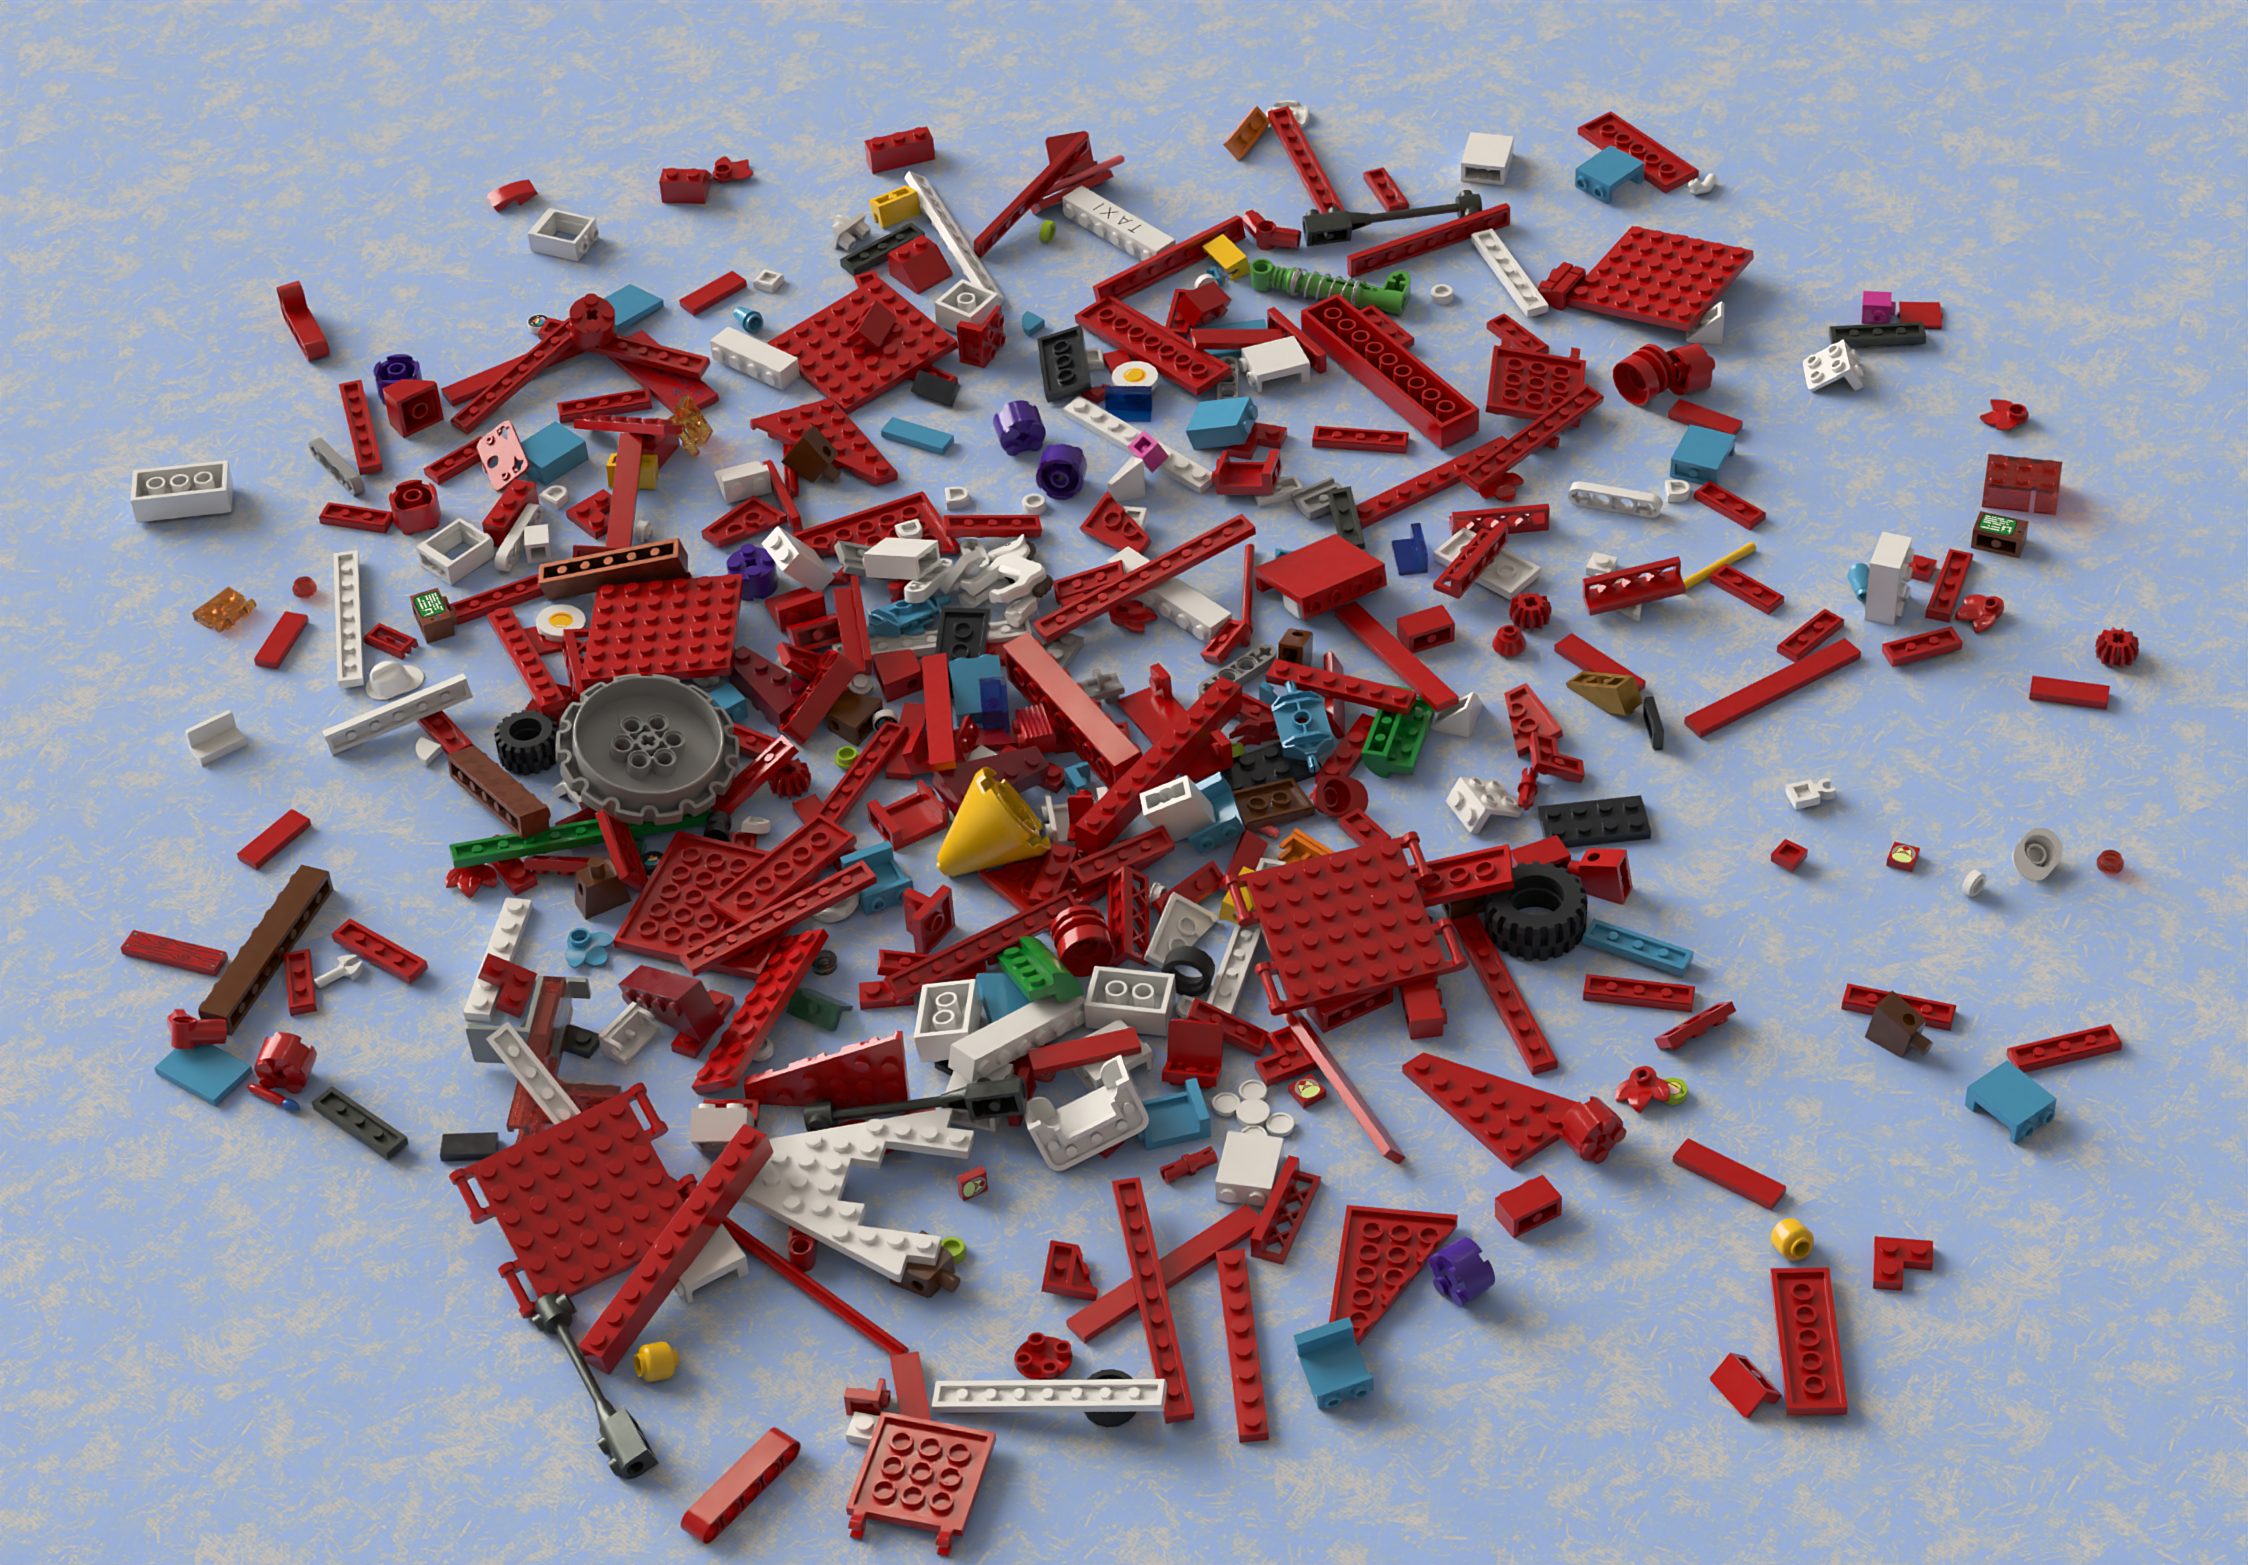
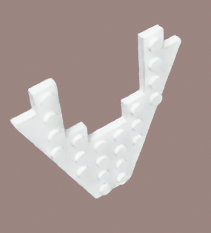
(810, 1171)

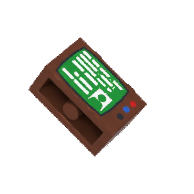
(1999, 534)
(433, 615)

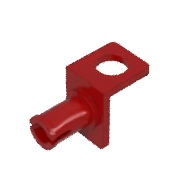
(1077, 807)

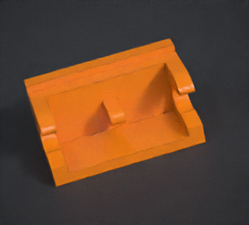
(1301, 847)

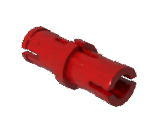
(1188, 1165)

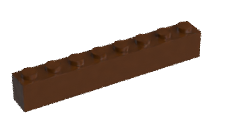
(264, 949)

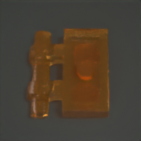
(695, 424)
(224, 610)

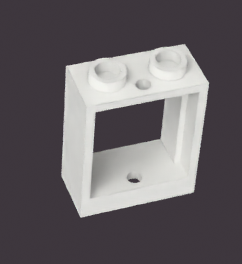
(555, 220)
(431, 551)

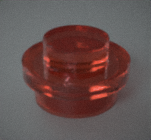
(304, 587)
(2110, 862)

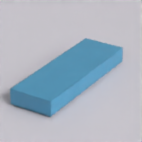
(917, 436)

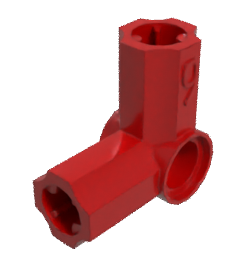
(189, 1032)

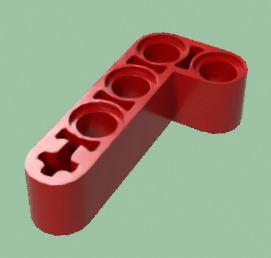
(301, 321)
(819, 696)

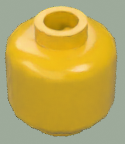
(1792, 1239)
(656, 1361)

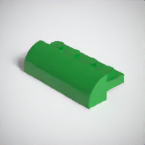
(1397, 739)
(1038, 971)

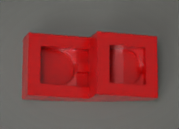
(505, 195)

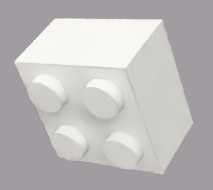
(964, 303)
(715, 1127)

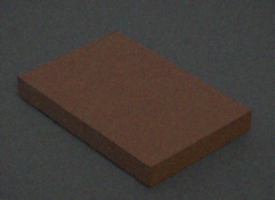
(1272, 803)

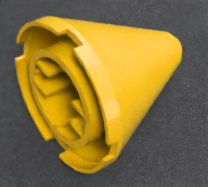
(990, 829)

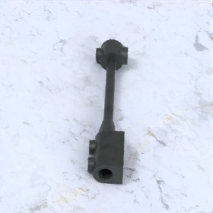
(1338, 225)
(981, 1099)
(618, 1429)

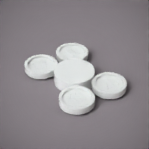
(1253, 1112)

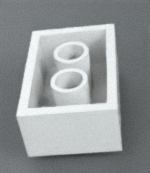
(1888, 578)
(1134, 996)
(945, 1016)

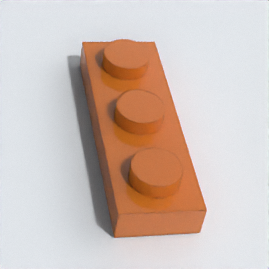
(1247, 133)

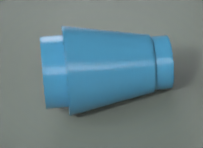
(748, 319)
(1858, 578)

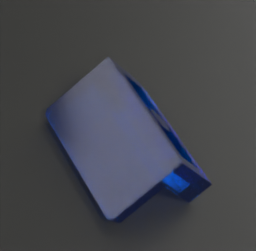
(1129, 402)
(1411, 553)
(994, 703)

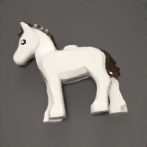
(1007, 579)

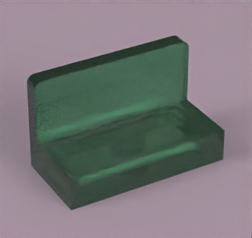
(817, 1008)

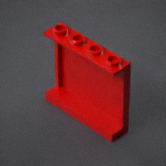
(1322, 575)

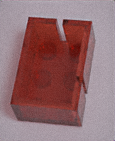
(2012, 478)

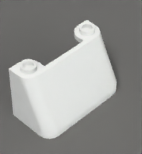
(1089, 1122)

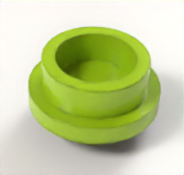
(846, 757)

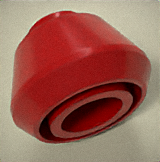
(1509, 641)

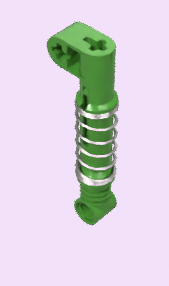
(1389, 299)

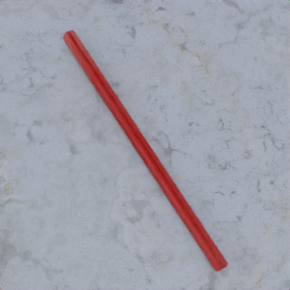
(811, 1287)

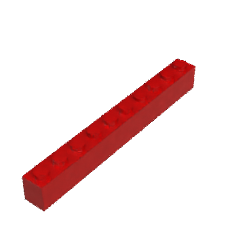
(1158, 766)
(675, 1249)

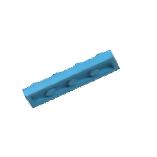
(1638, 947)

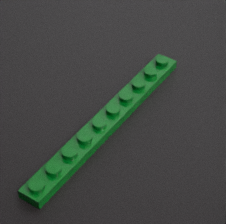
(555, 839)

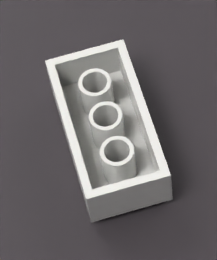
(182, 491)

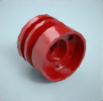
(1644, 374)
(1082, 940)

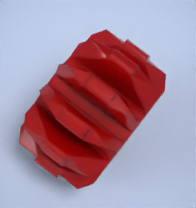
(1530, 611)
(2117, 647)
(791, 779)

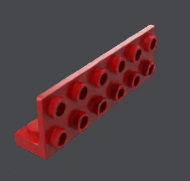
(1157, 710)

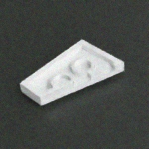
(1179, 925)

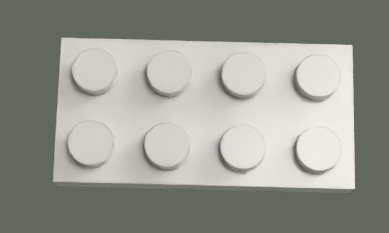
(1505, 575)

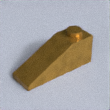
(1608, 691)

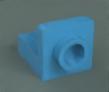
(1077, 777)

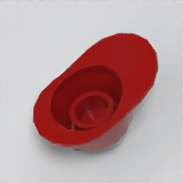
(1339, 795)

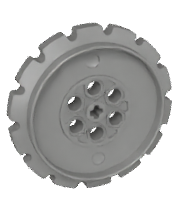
(647, 749)

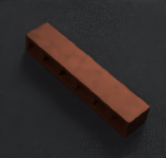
(614, 567)
(499, 792)

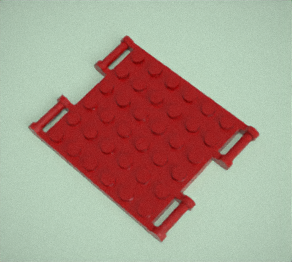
(1345, 924)
(578, 1198)

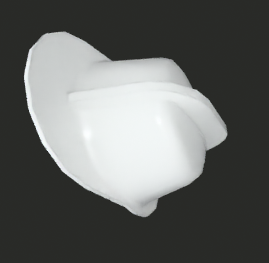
(392, 679)
(2037, 854)

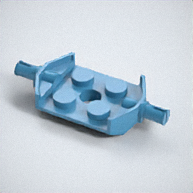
(889, 619)
(1302, 740)

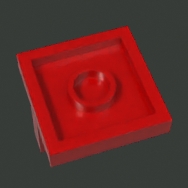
(928, 917)

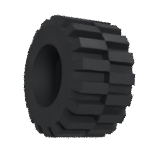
(526, 742)

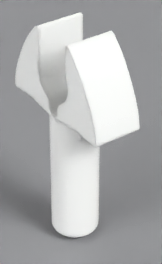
(347, 966)

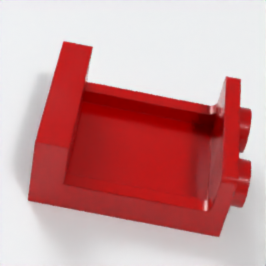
(1247, 477)
(916, 749)
(910, 817)

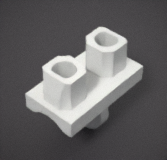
(846, 228)

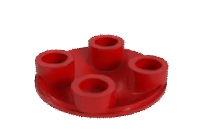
(1043, 1357)

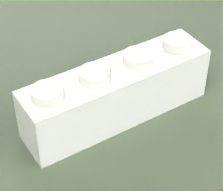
(755, 358)

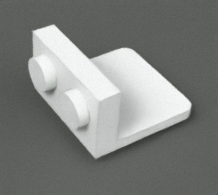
(1831, 365)
(743, 481)
(1477, 799)

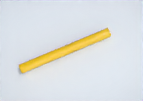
(1729, 559)

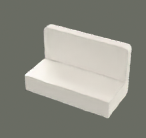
(215, 738)

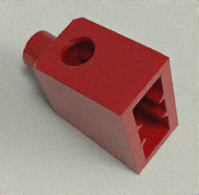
(898, 673)
(1604, 874)

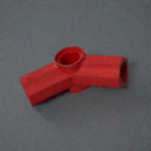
(1268, 235)

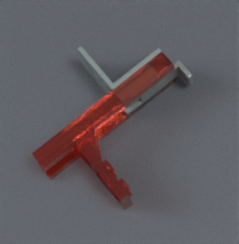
(546, 1037)

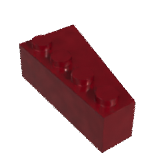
(766, 685)
(1019, 768)
(673, 1000)

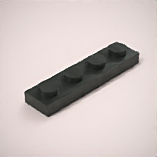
(877, 251)
(1879, 334)
(360, 1123)

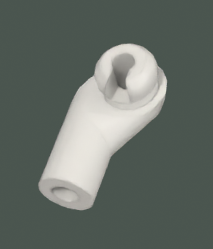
(1704, 187)

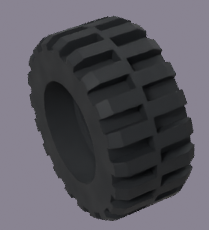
(1538, 934)

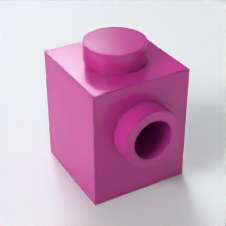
(1877, 307)
(1149, 450)

